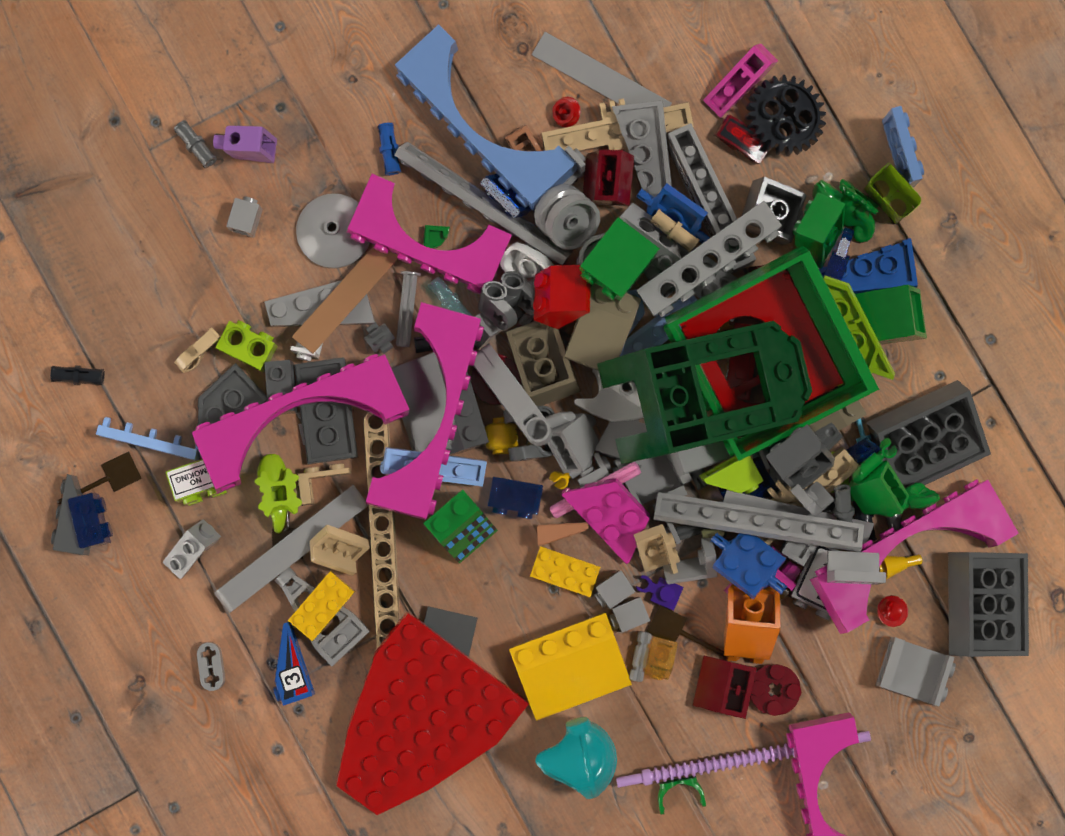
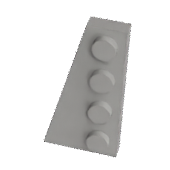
(647, 140)
(298, 307)

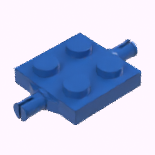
(677, 208)
(749, 563)

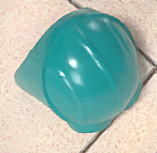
(582, 758)

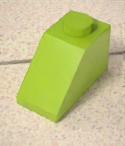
(734, 475)

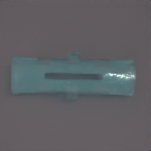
(447, 298)

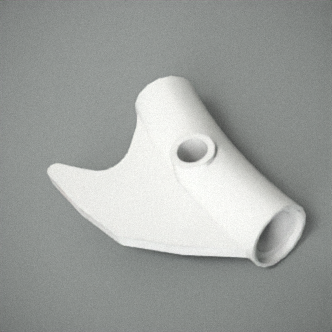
(613, 402)

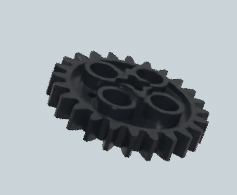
(768, 125)

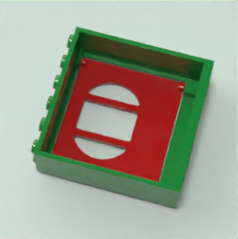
(773, 297)

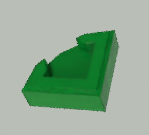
(435, 236)

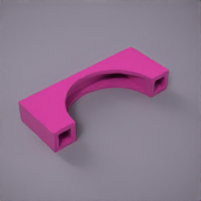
(813, 748)

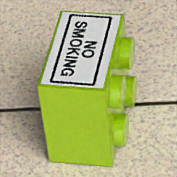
(191, 483)

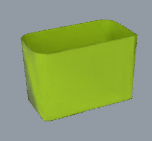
(895, 181)

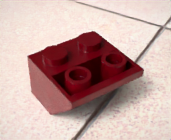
(608, 177)
(724, 686)

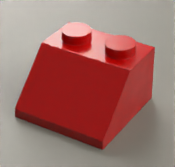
(560, 295)

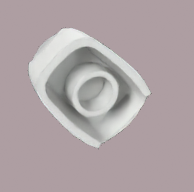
(524, 261)

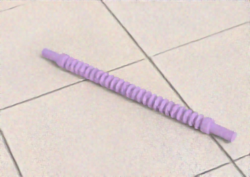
(648, 776)

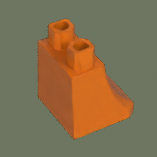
(751, 624)

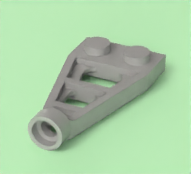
(342, 638)

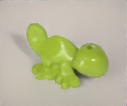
(278, 489)

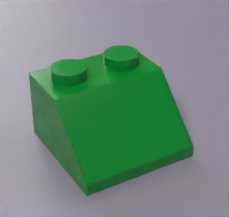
(820, 227)

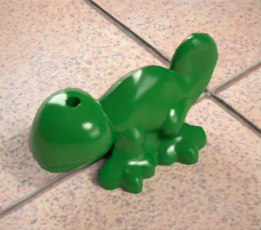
(856, 207)

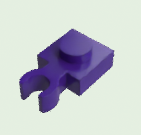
(663, 593)

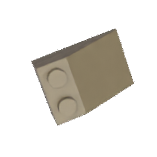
(603, 330)
(541, 363)

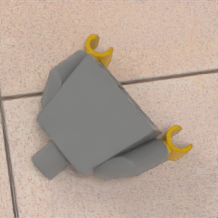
(571, 444)

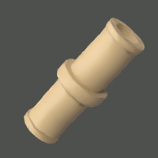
(674, 230)

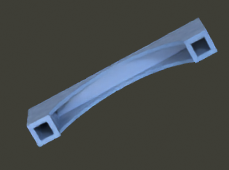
(525, 172)

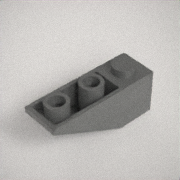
(64, 537)

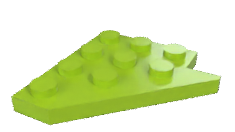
(859, 328)

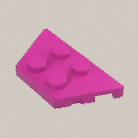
(611, 513)

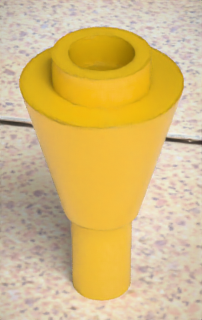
(895, 564)

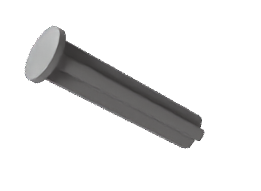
(406, 308)

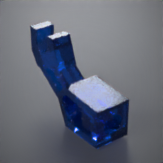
(839, 258)

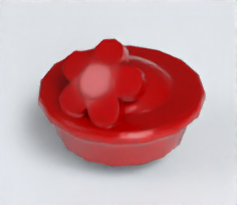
(566, 112)
(892, 611)

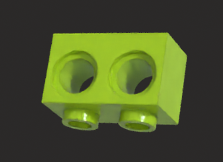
(244, 350)

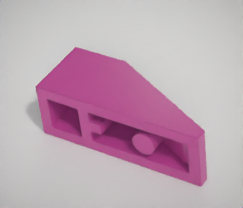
(740, 79)

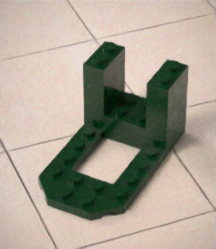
(673, 395)

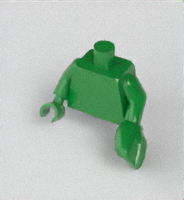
(880, 491)

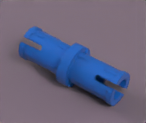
(389, 148)

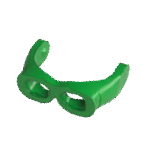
(665, 786)

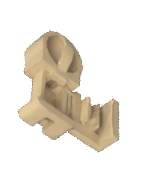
(192, 356)

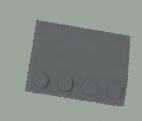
(425, 395)
(932, 435)
(988, 604)

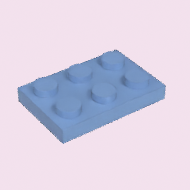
(902, 145)

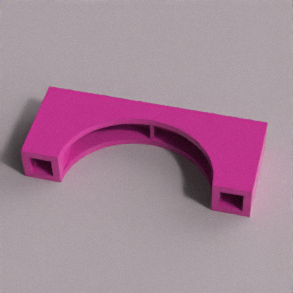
(377, 224)

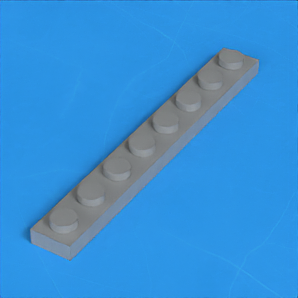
(478, 199)
(759, 522)

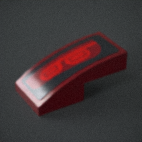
(739, 137)

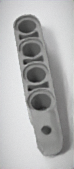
(512, 396)

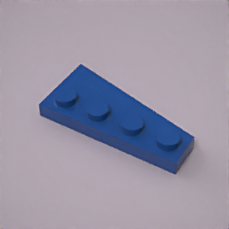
(881, 269)

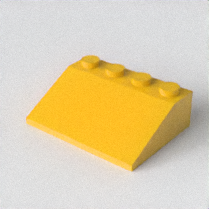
(570, 666)

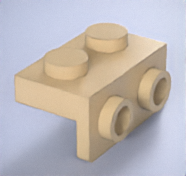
(338, 549)
(656, 549)

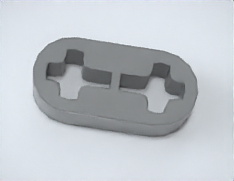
(217, 665)

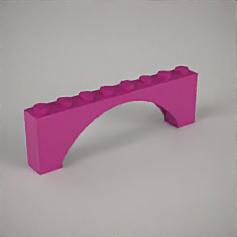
(364, 386)
(413, 486)
(972, 512)

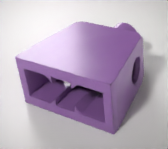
(247, 143)

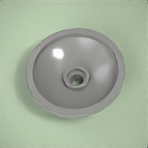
(326, 247)

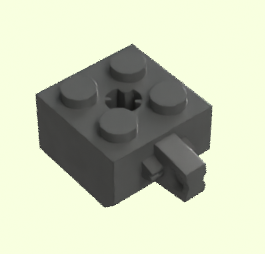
(782, 200)
(805, 455)

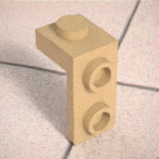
(305, 491)

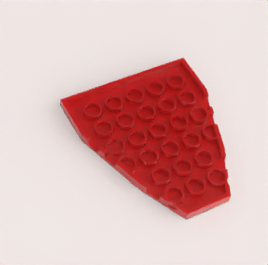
(420, 717)

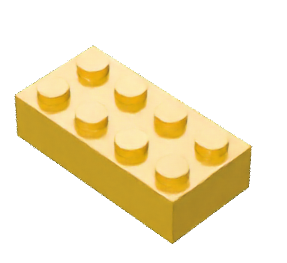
(565, 571)
(321, 606)

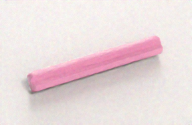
(623, 475)

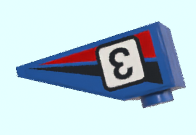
(291, 674)

